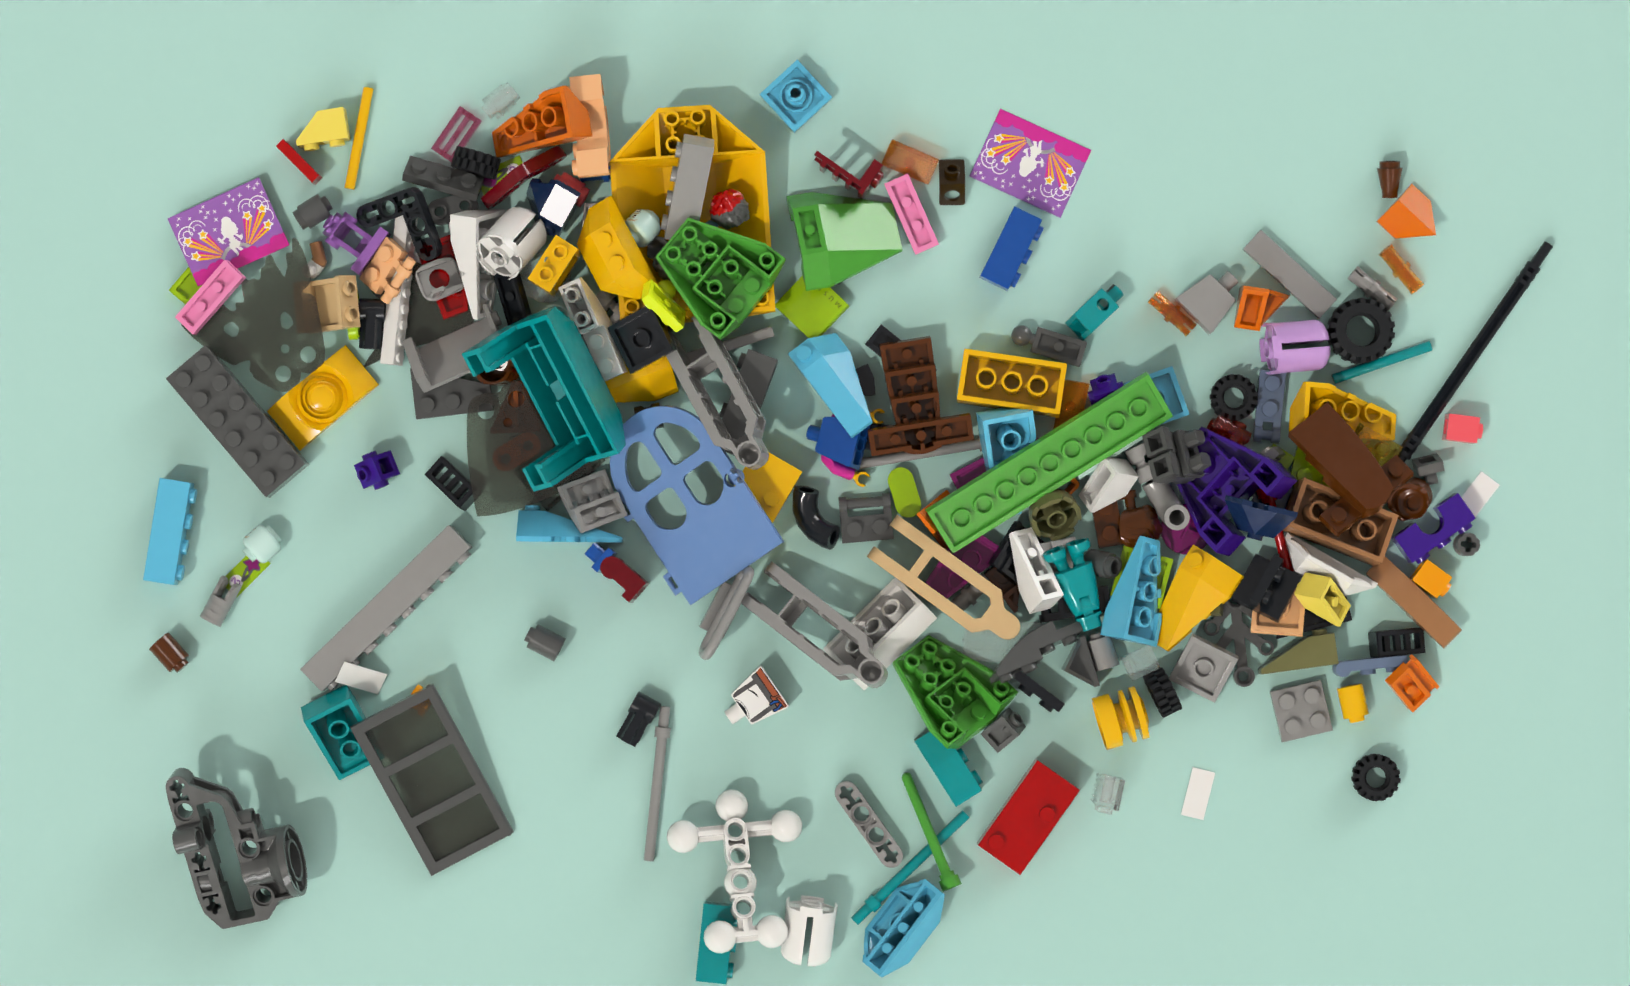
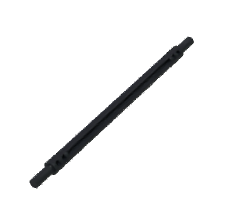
(1473, 353)

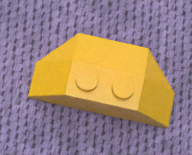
(613, 252)

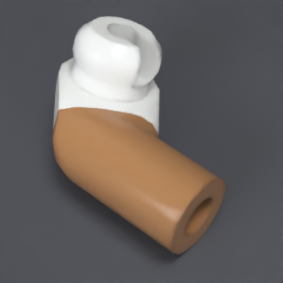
(318, 259)

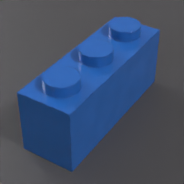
(1012, 249)

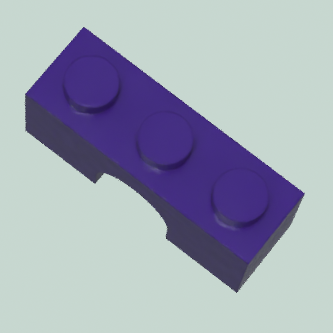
(1453, 517)

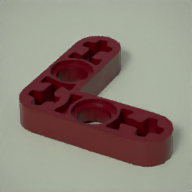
(521, 174)

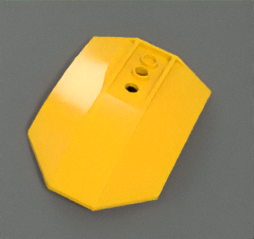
(644, 168)

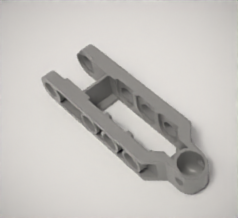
(747, 449)
(864, 668)

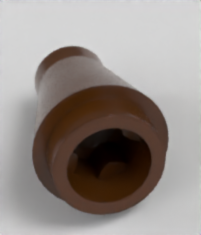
(1389, 177)

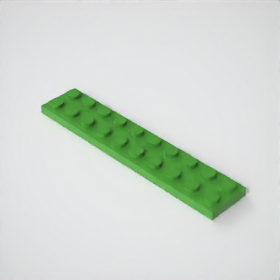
(1049, 462)

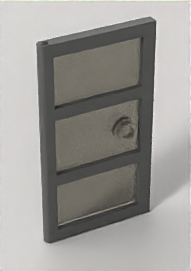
(432, 779)

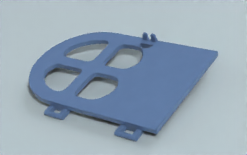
(715, 537)

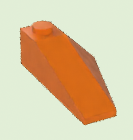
(547, 122)

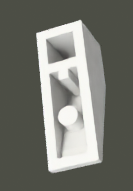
(1034, 575)

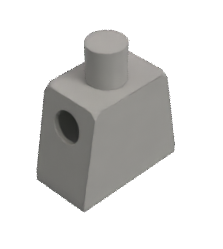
(1208, 300)

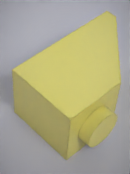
(1322, 598)

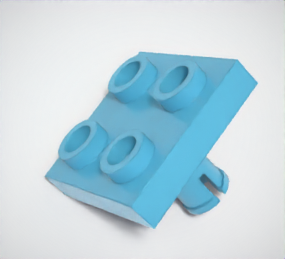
(795, 96)

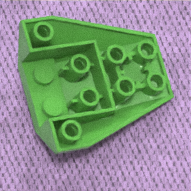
(841, 236)
(719, 273)
(951, 691)

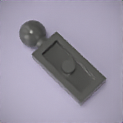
(1051, 344)

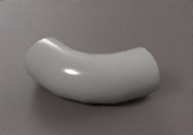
(1167, 505)

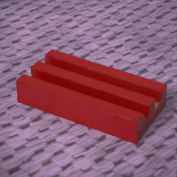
(298, 161)

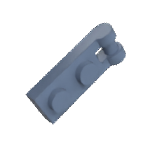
(1269, 406)
(1368, 665)

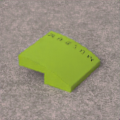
(811, 310)

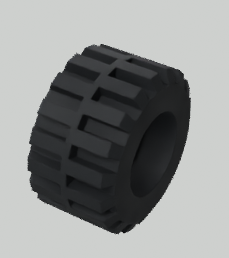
(1382, 325)

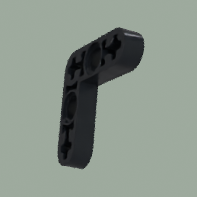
(410, 213)

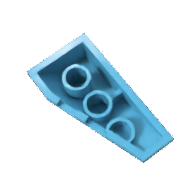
(832, 374)
(1133, 606)

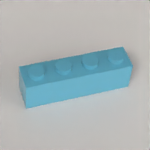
(169, 531)

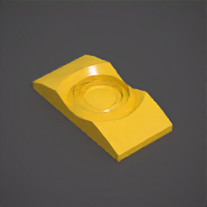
(322, 397)

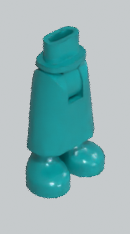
(1077, 583)

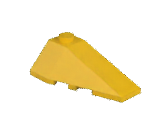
(1352, 409)

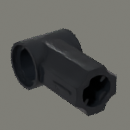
(371, 323)
(640, 714)

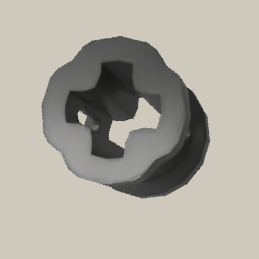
(1470, 538)

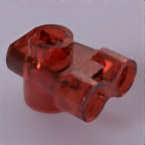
(1232, 430)

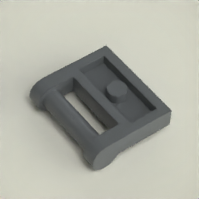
(869, 526)

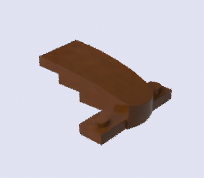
(915, 403)
(1347, 468)

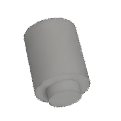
(1102, 652)

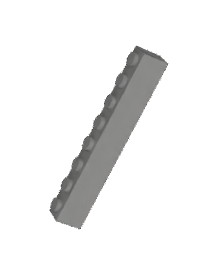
(387, 607)

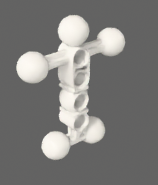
(732, 807)

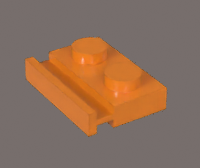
(1412, 683)

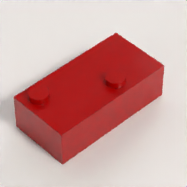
(1028, 816)

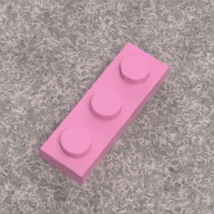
(911, 214)
(210, 297)

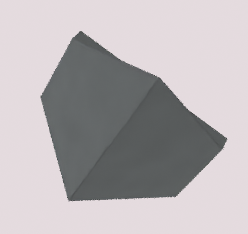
(1080, 663)

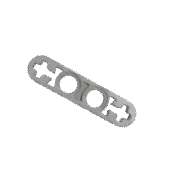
(865, 826)

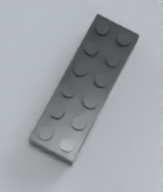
(237, 421)

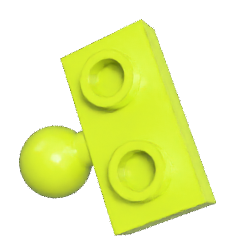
(661, 302)

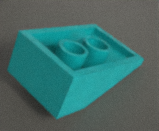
(330, 724)

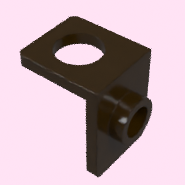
(952, 178)

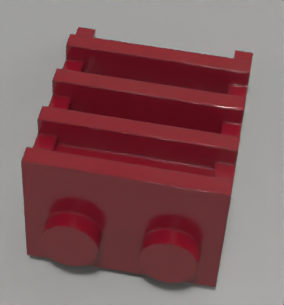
(870, 178)

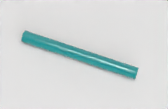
(1382, 362)

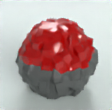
(729, 209)

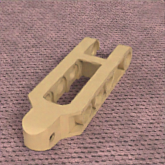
(994, 619)

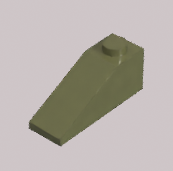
(1308, 652)

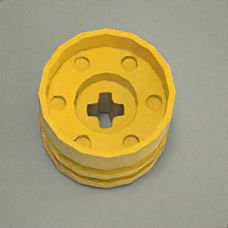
(1120, 717)

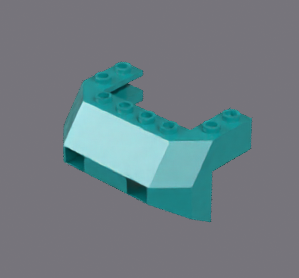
(563, 389)

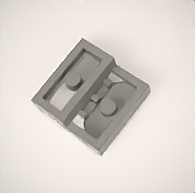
(591, 501)

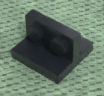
(642, 339)
(1267, 587)

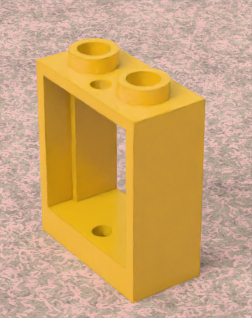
(556, 268)

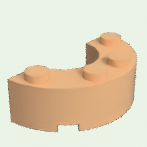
(594, 152)

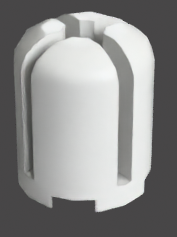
(514, 253)
(821, 934)

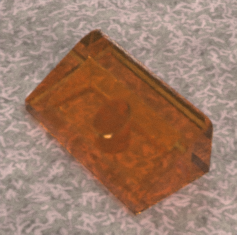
(910, 161)
(1073, 400)

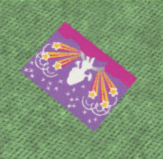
(1030, 163)
(228, 227)

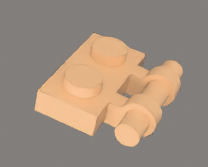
(382, 268)

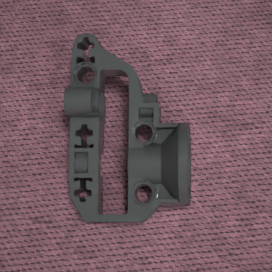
(273, 865)

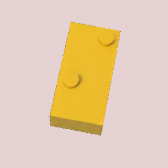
(1011, 382)
(772, 484)

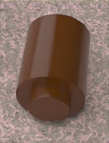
(170, 653)

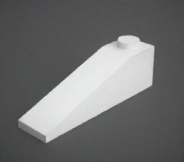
(465, 232)

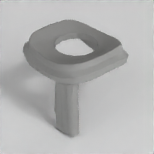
(431, 293)

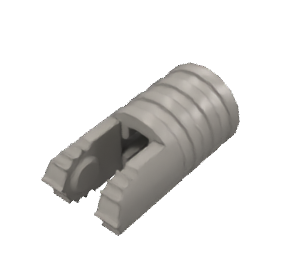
(218, 607)

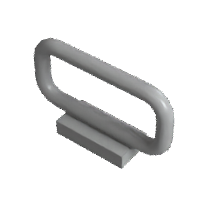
(722, 611)

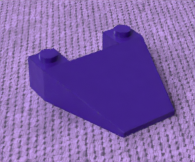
(1234, 473)

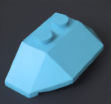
(902, 926)

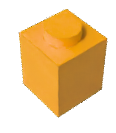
(1431, 579)

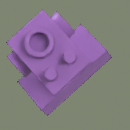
(337, 229)

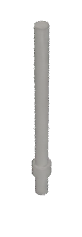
(902, 456)
(662, 732)

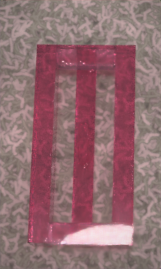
(468, 116)

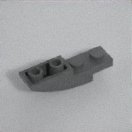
(1031, 648)

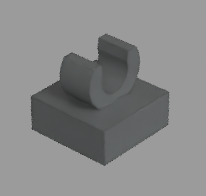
(1428, 467)

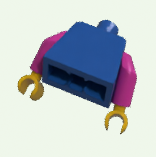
(837, 448)

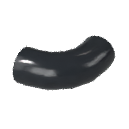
(810, 520)

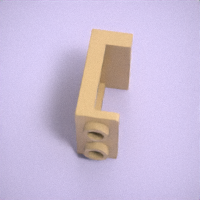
(336, 302)

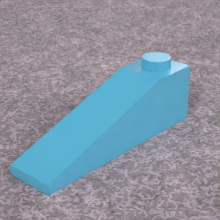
(1004, 433)
(549, 527)

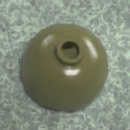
(1054, 515)

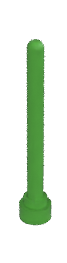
(947, 877)

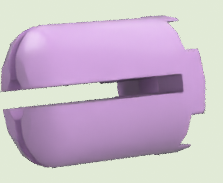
(1294, 359)

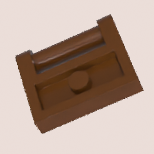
(1108, 520)

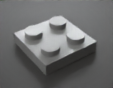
(1203, 667)
(1301, 711)

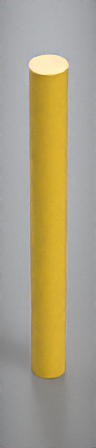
(359, 138)

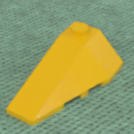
(645, 385)
(1194, 593)

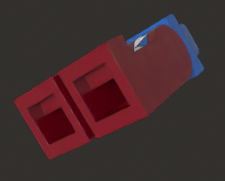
(617, 569)

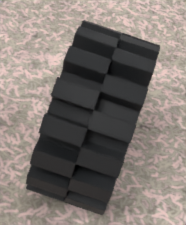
(475, 162)
(1241, 383)
(1162, 692)
(1391, 781)

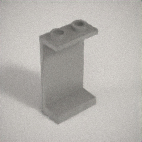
(442, 358)

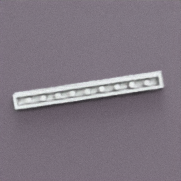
(397, 310)

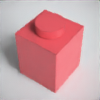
(1462, 428)

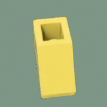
(325, 127)

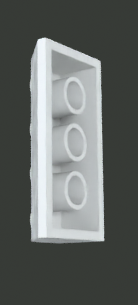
(890, 620)

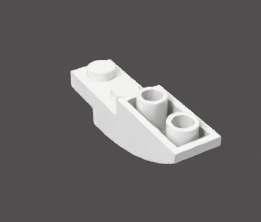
(593, 324)

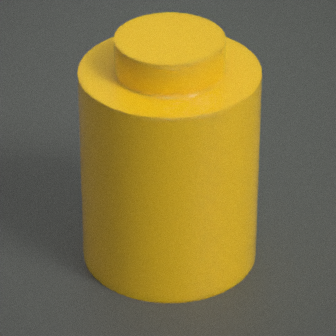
(1353, 702)

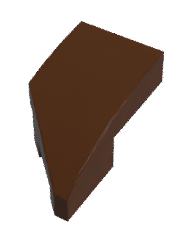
(1009, 590)

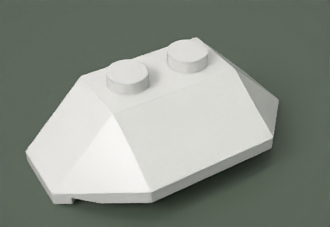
(1311, 560)

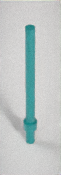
(874, 902)

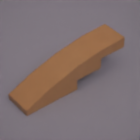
(1414, 602)

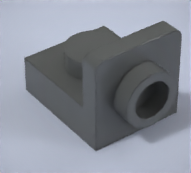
(1004, 730)

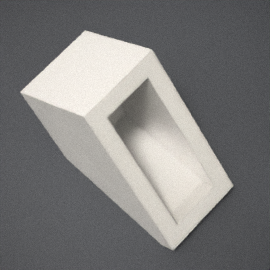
(1108, 483)

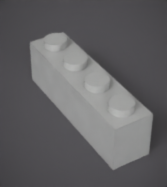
(689, 181)

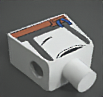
(756, 698)

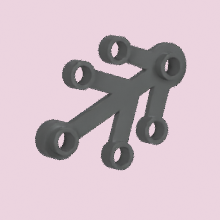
(1238, 631)

